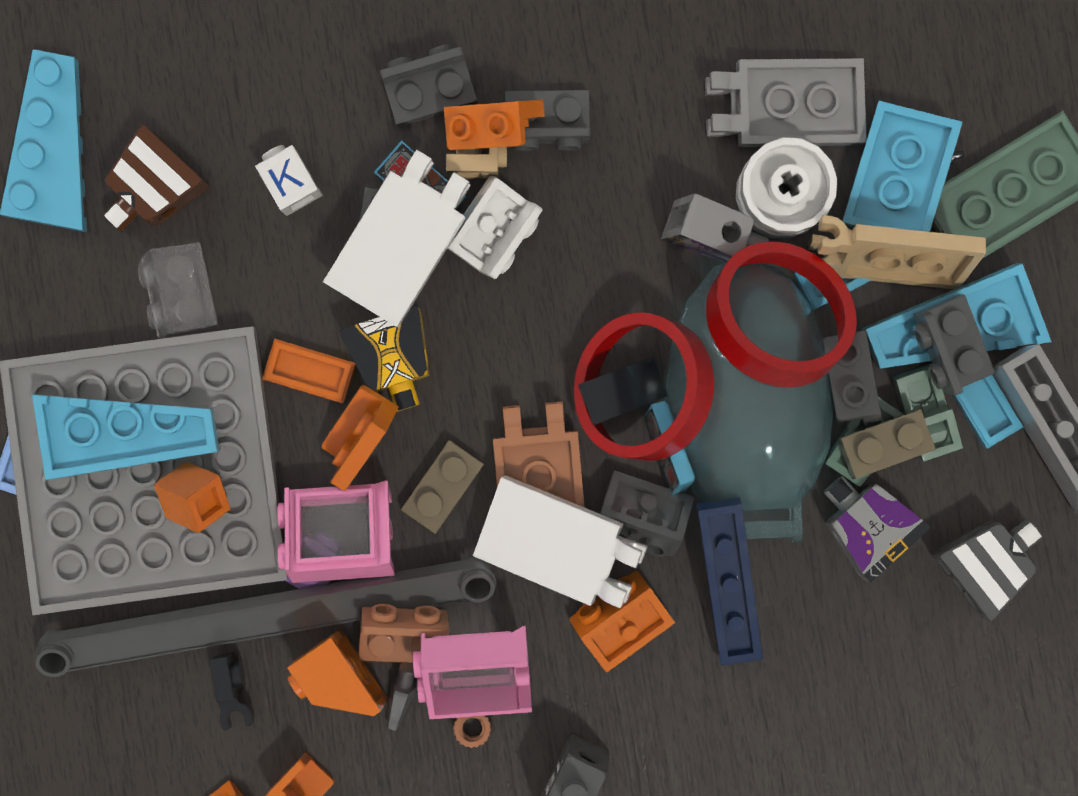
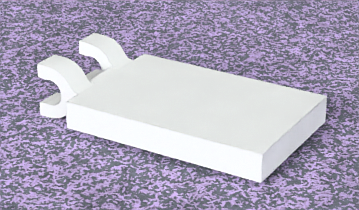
(399, 241)
(556, 543)

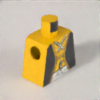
(390, 355)

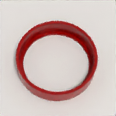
(749, 357)
(697, 396)

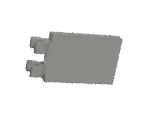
(791, 100)

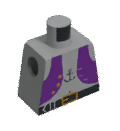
(698, 226)
(871, 526)

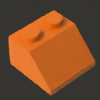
(336, 678)

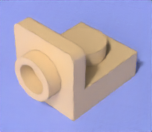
(474, 165)

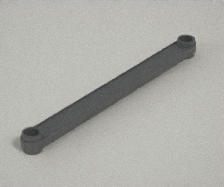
(260, 616)

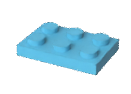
(902, 169)

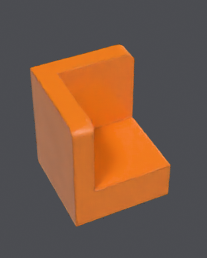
(192, 497)
(303, 779)

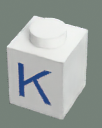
(288, 179)

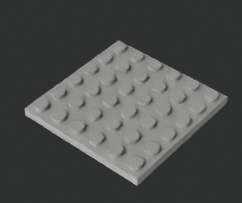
(105, 531)

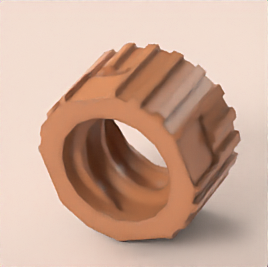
(472, 741)

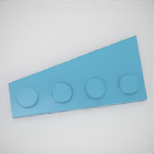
(45, 160)
(1001, 308)
(107, 435)

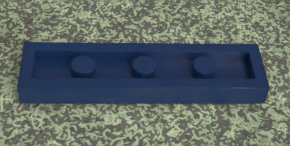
(730, 581)

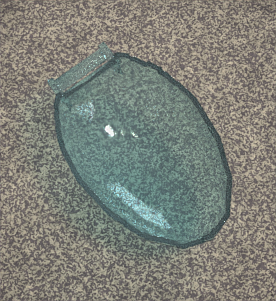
(758, 436)

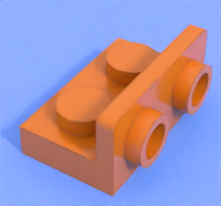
(490, 124)
(358, 433)
(619, 632)

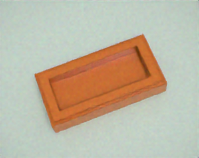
(309, 371)

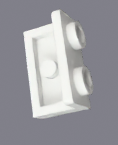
(494, 228)

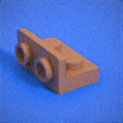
(395, 633)

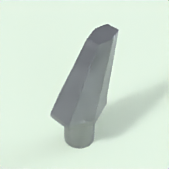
(401, 694)

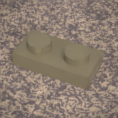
(886, 444)
(442, 487)

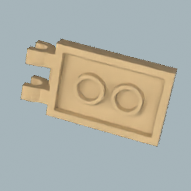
(898, 254)

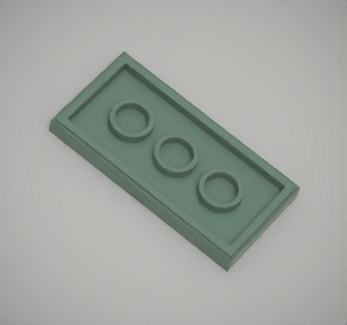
(1013, 186)

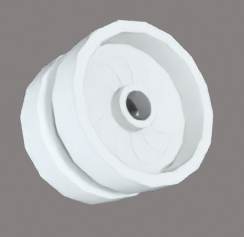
(801, 168)

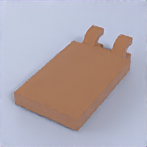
(541, 455)

